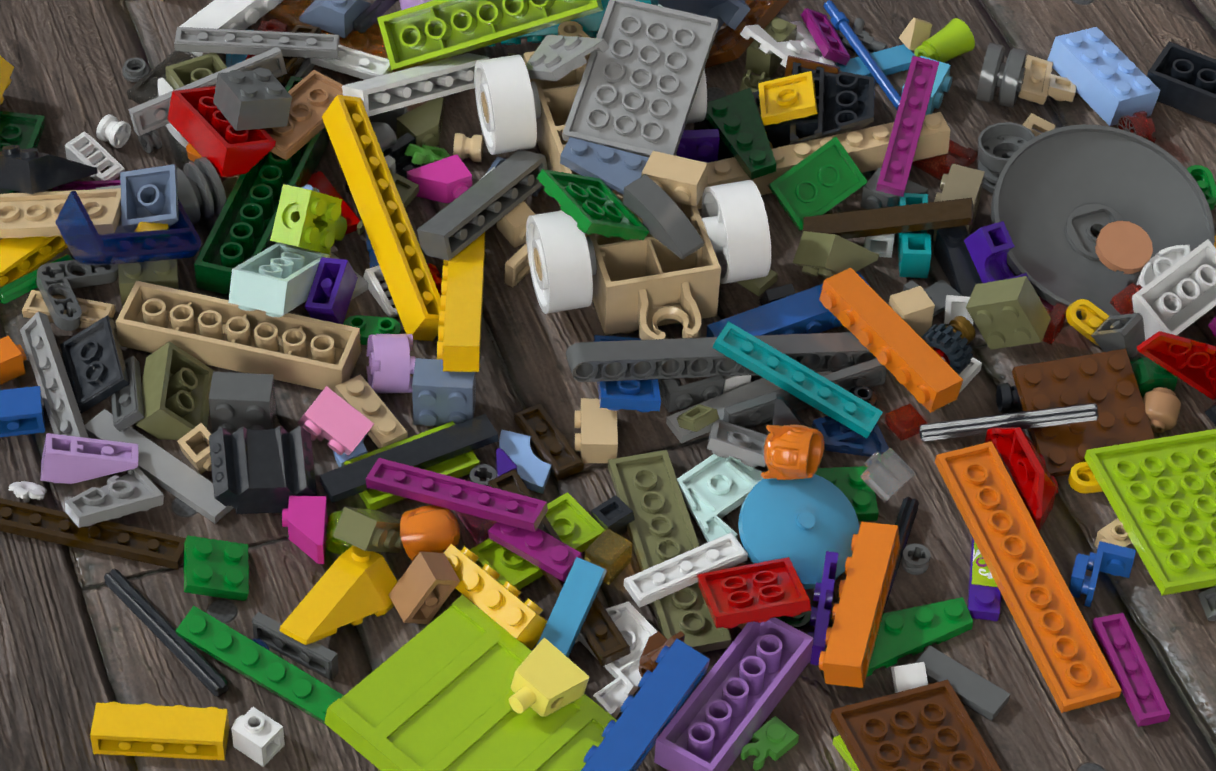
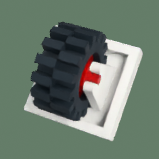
(953, 351)

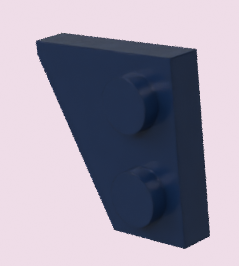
(844, 440)

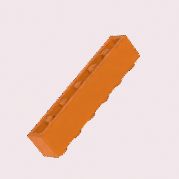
(890, 340)
(860, 605)

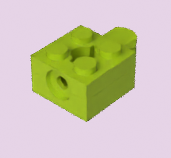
(308, 220)

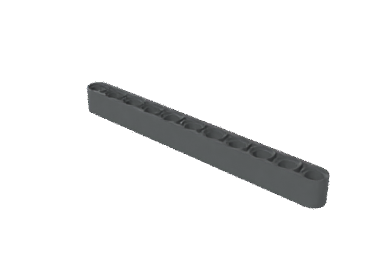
(698, 359)

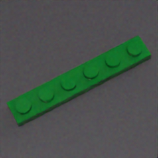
(257, 663)

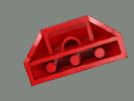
(1026, 471)

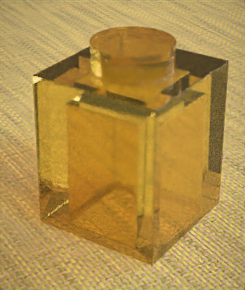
(611, 553)

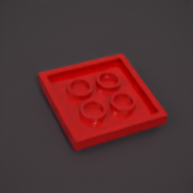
(753, 593)

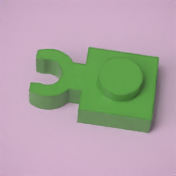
(425, 154)
(770, 740)

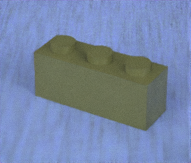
(369, 530)

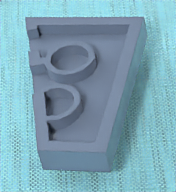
(609, 164)

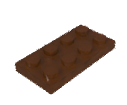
(730, 44)

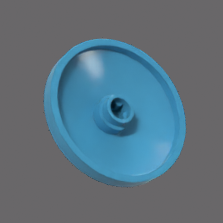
(798, 522)

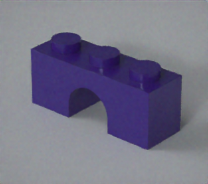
(989, 252)

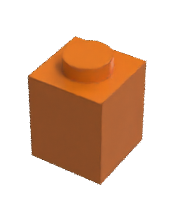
(11, 360)

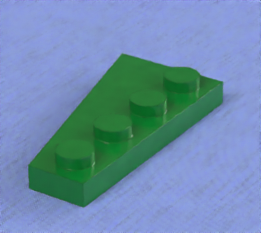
(916, 627)

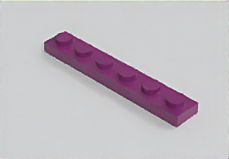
(907, 126)
(457, 494)

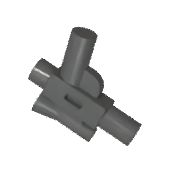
(865, 38)

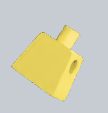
(546, 681)

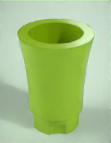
(948, 42)

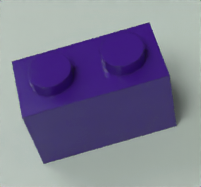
(331, 290)

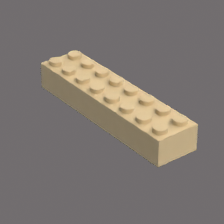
(239, 340)

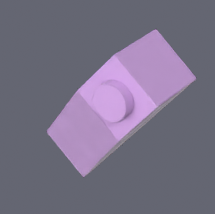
(81, 459)

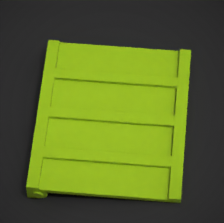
(448, 706)

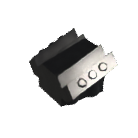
(261, 468)

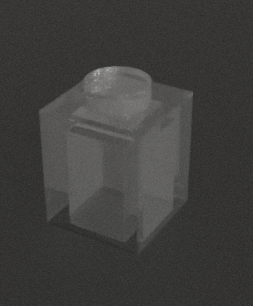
(886, 474)

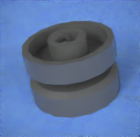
(1006, 76)

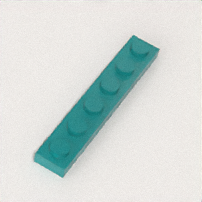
(797, 379)

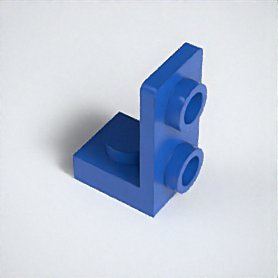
(1108, 559)

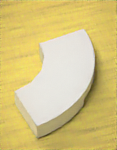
(1161, 262)

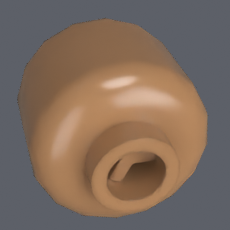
(1162, 409)

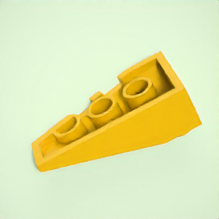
(347, 592)

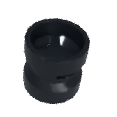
(1007, 398)

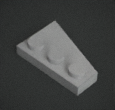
(118, 498)

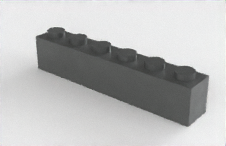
(481, 205)

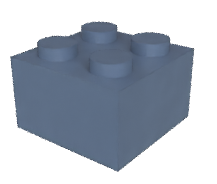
(441, 394)

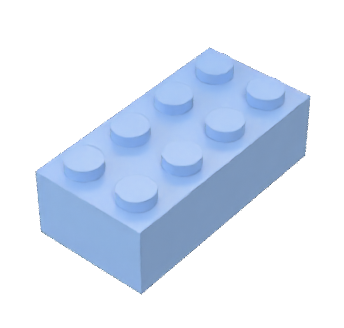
(1103, 75)

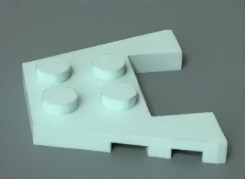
(716, 490)

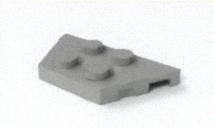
(561, 55)

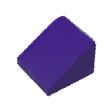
(503, 463)

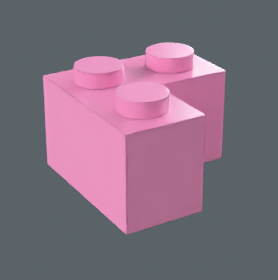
(336, 421)

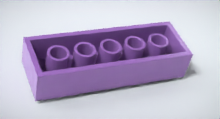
(734, 698)

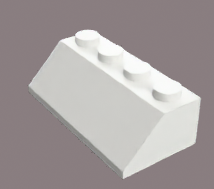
(1179, 293)

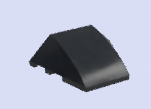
(842, 102)

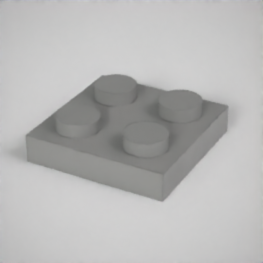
(737, 442)

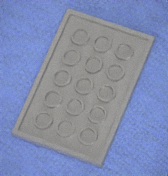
(646, 80)

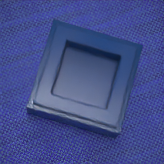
(1078, 574)

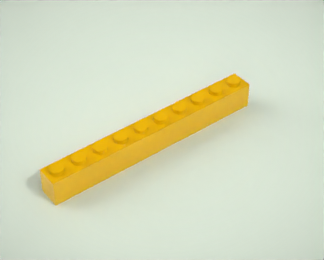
(384, 217)

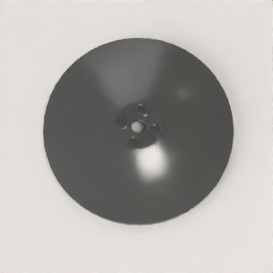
(1079, 183)

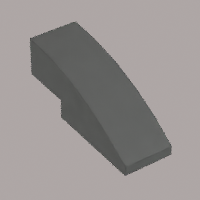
(662, 216)

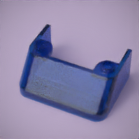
(94, 249)

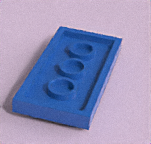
(628, 394)

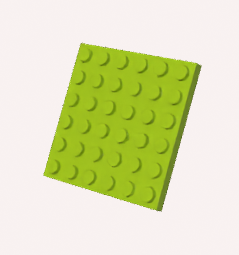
(1166, 504)

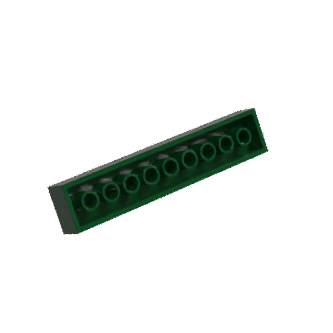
(251, 210)

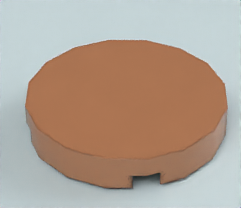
(1124, 247)

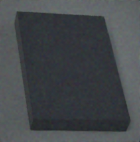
(95, 363)

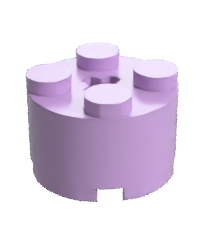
(390, 363)

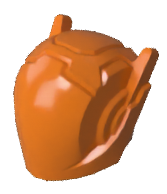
(792, 452)
(428, 530)

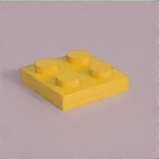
(787, 98)

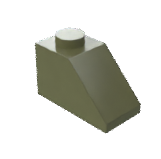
(423, 123)

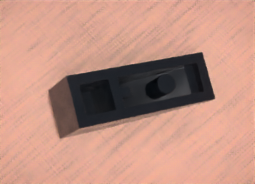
(956, 260)

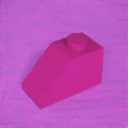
(442, 179)
(307, 524)

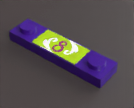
(982, 589)

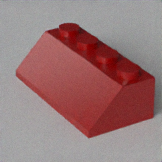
(213, 136)

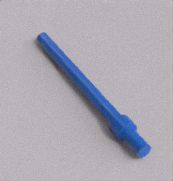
(841, 24)

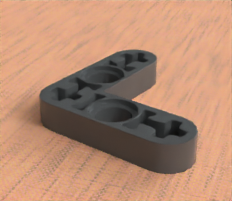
(57, 279)

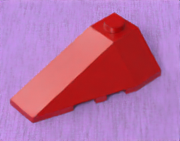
(1185, 358)

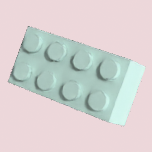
(274, 279)

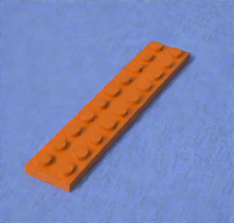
(1027, 577)

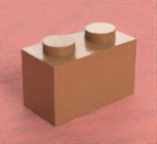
(424, 587)

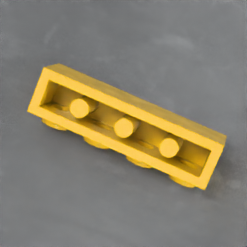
(494, 598)

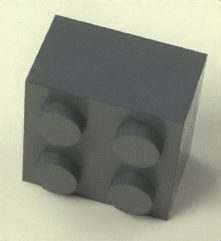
(252, 99)
(242, 401)

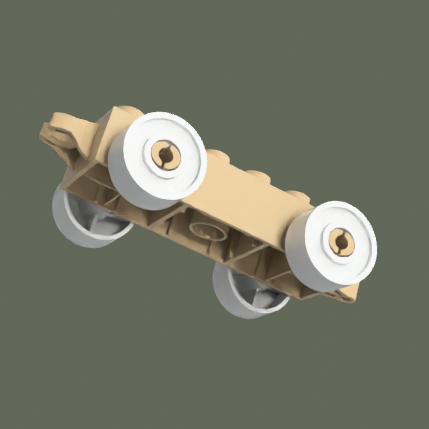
(628, 280)

